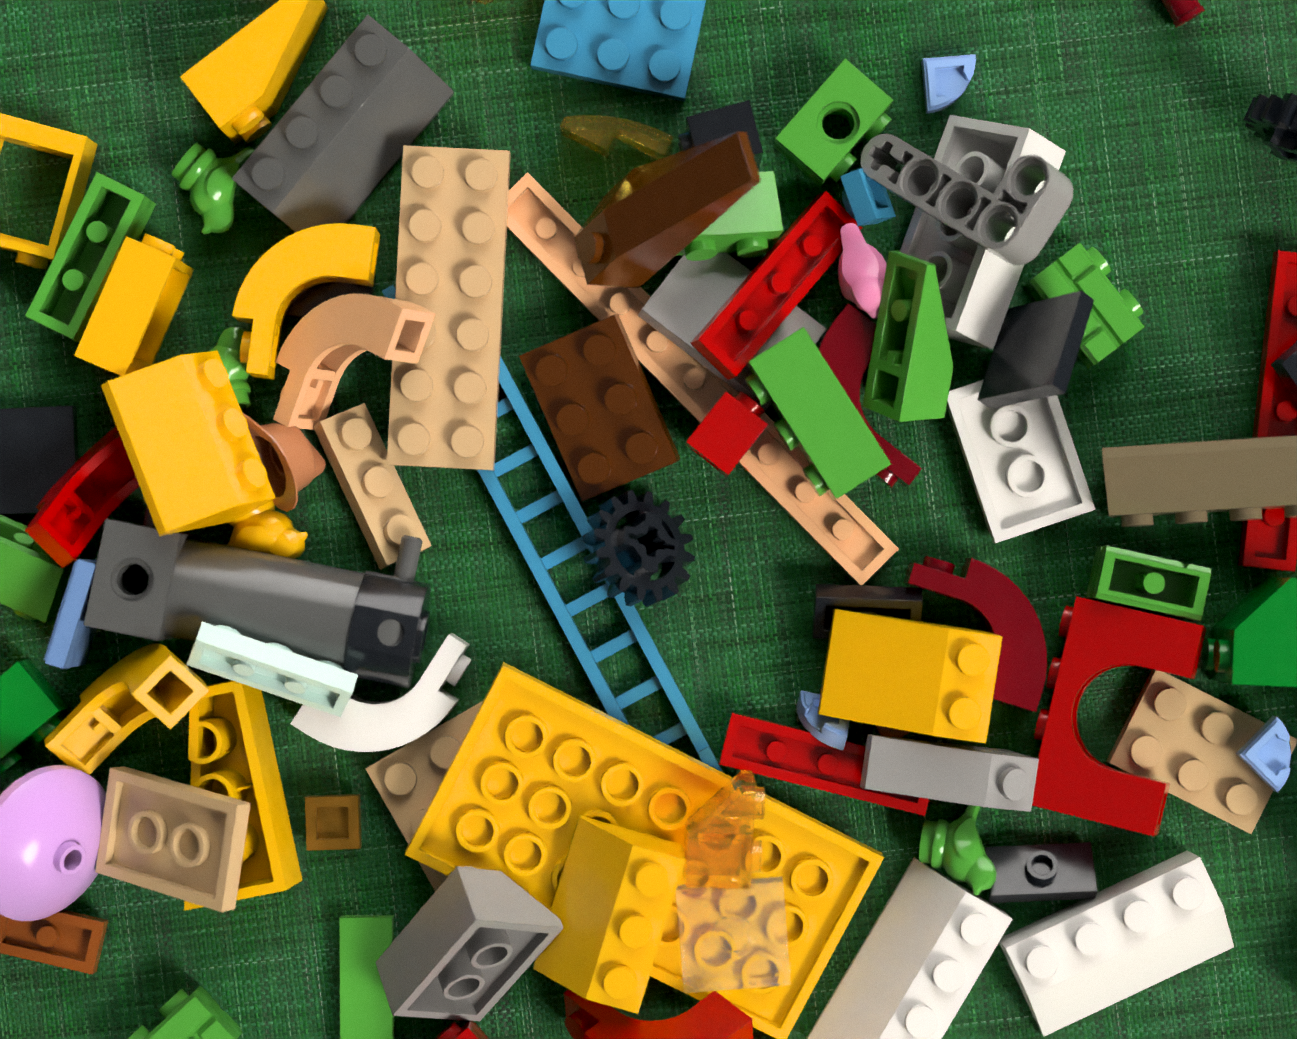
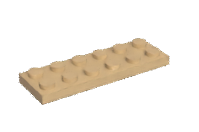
(455, 267)

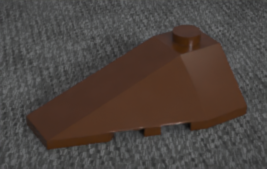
(663, 210)

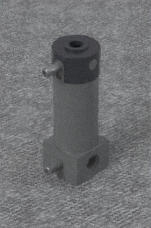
(319, 611)

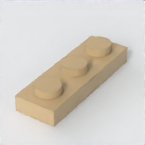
(369, 483)

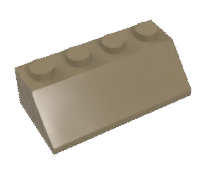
(1201, 479)

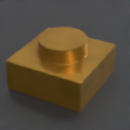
(333, 822)

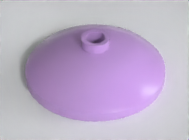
(48, 840)

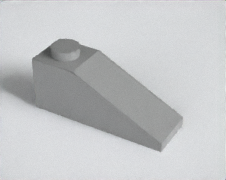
(950, 772)

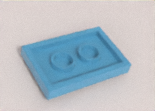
(621, 43)

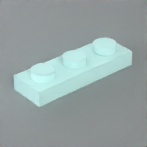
(272, 668)

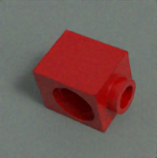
(728, 431)

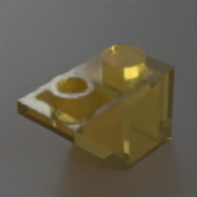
(720, 836)

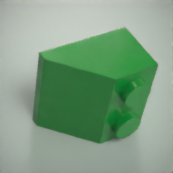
(1257, 638)

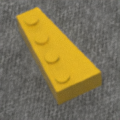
(237, 758)

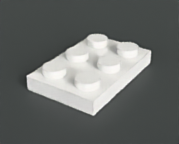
(1019, 462)

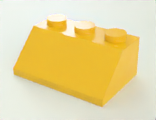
(188, 442)
(612, 912)

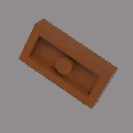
(59, 940)

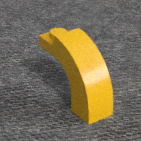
(289, 268)
(119, 701)

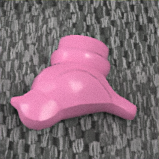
(860, 271)

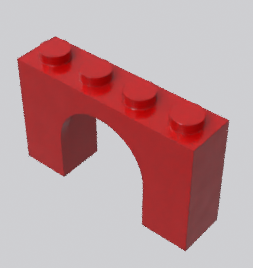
(1098, 640)

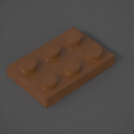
(600, 407)

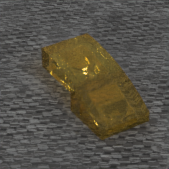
(602, 133)

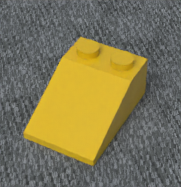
(253, 70)
(910, 675)

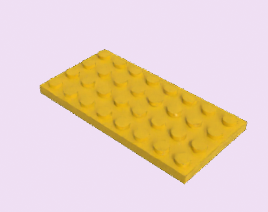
(547, 758)

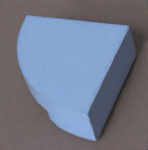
(946, 80)
(824, 728)
(1269, 753)

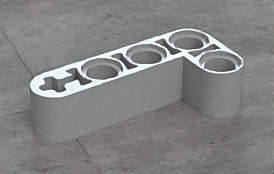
(953, 195)

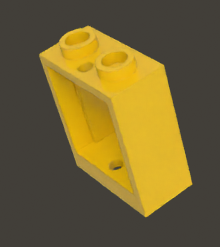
(60, 143)
(135, 306)

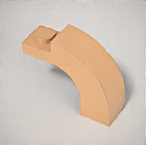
(334, 336)

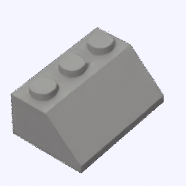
(465, 947)

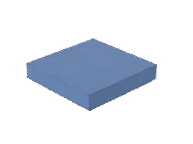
(70, 639)

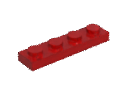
(774, 287)
(804, 760)

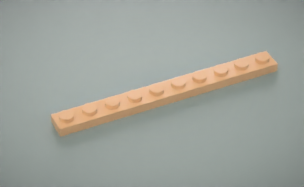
(834, 524)

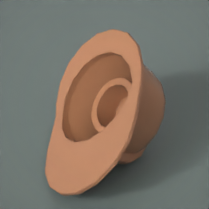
(288, 460)

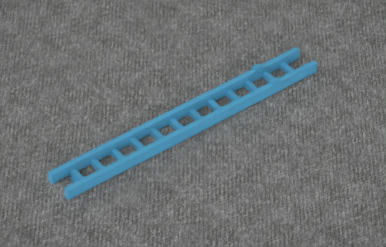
(564, 612)

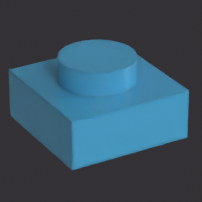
(865, 199)

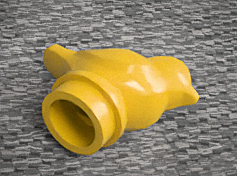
(268, 533)

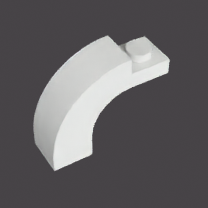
(393, 723)

